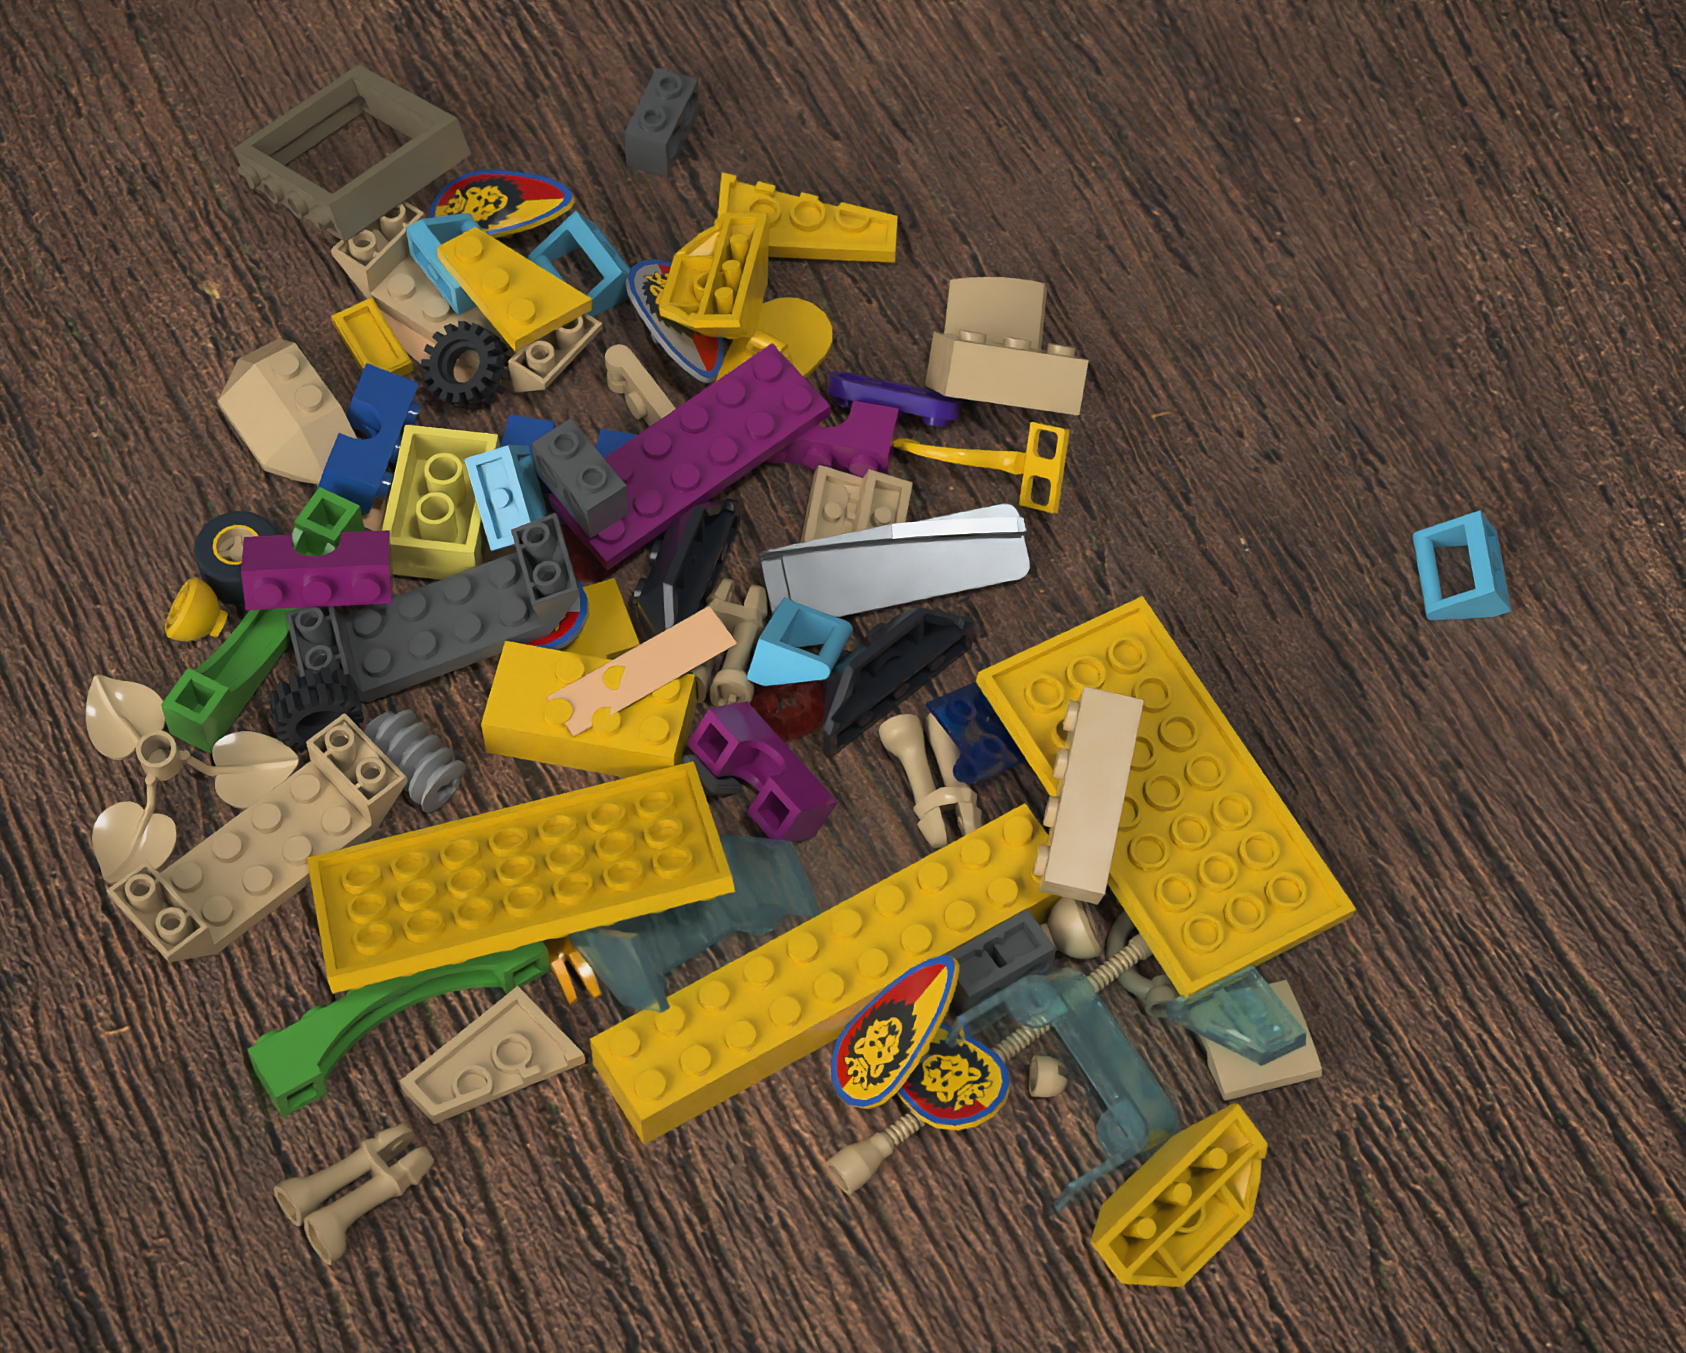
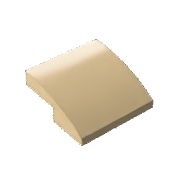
(997, 308)
(849, 503)
(1241, 1077)

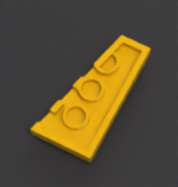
(812, 228)

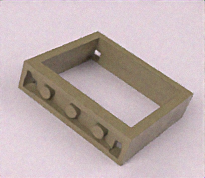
(434, 149)

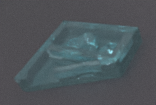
(1242, 1017)

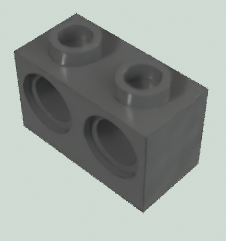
(662, 122)
(580, 478)
(1000, 959)

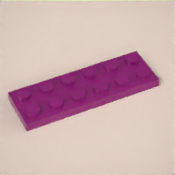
(704, 449)

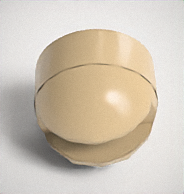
(1046, 1076)

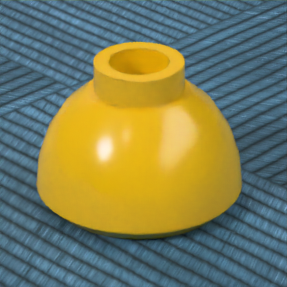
(195, 613)

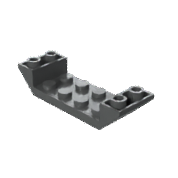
(444, 621)

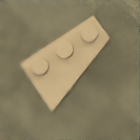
(491, 1058)

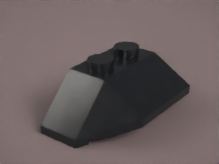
(686, 565)
(889, 669)

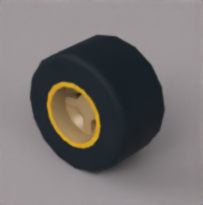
(221, 548)

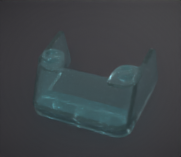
(642, 949)
(1139, 1110)

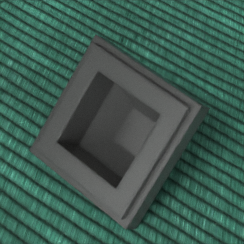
(711, 785)

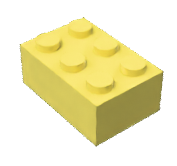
(433, 503)

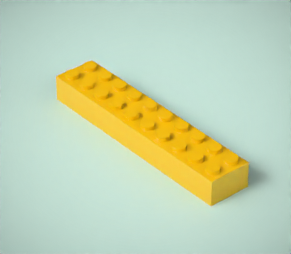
(816, 977)

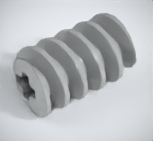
(428, 769)

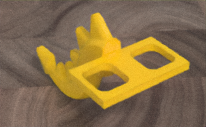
(1027, 463)

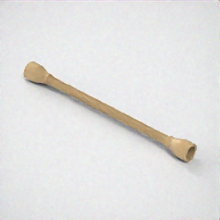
(860, 1161)

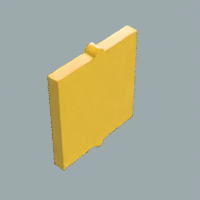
(608, 627)

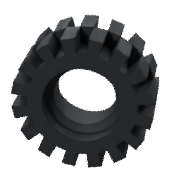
(445, 355)
(312, 703)

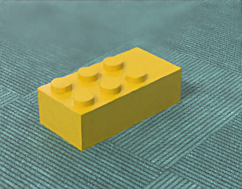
(625, 744)

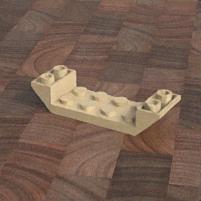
(385, 270)
(263, 851)

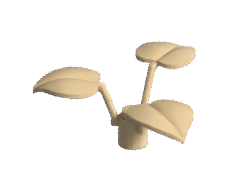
(130, 719)

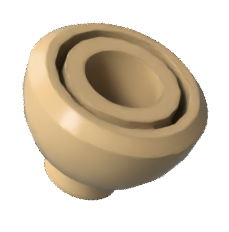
(1073, 929)

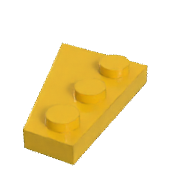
(510, 289)

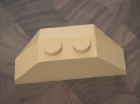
(284, 411)

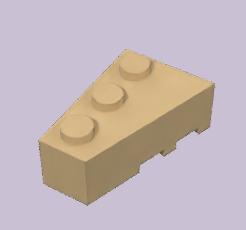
(1007, 372)

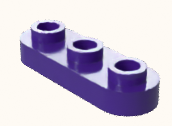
(931, 405)

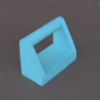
(581, 232)
(423, 241)
(506, 492)
(1491, 590)
(795, 626)

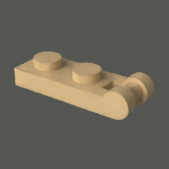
(641, 391)

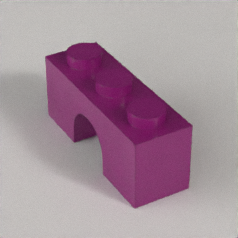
(852, 447)
(350, 575)
(742, 744)

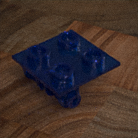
(977, 733)

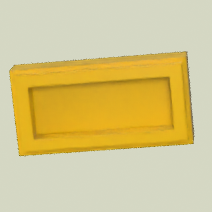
(371, 338)

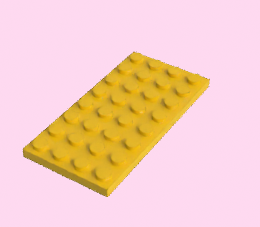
(1202, 837)
(516, 876)

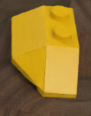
(720, 277)
(1183, 1202)

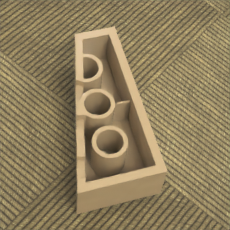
(1088, 795)

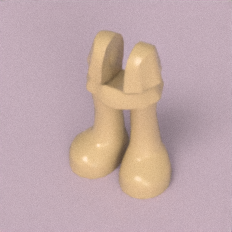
(744, 625)
(905, 739)
(328, 1226)

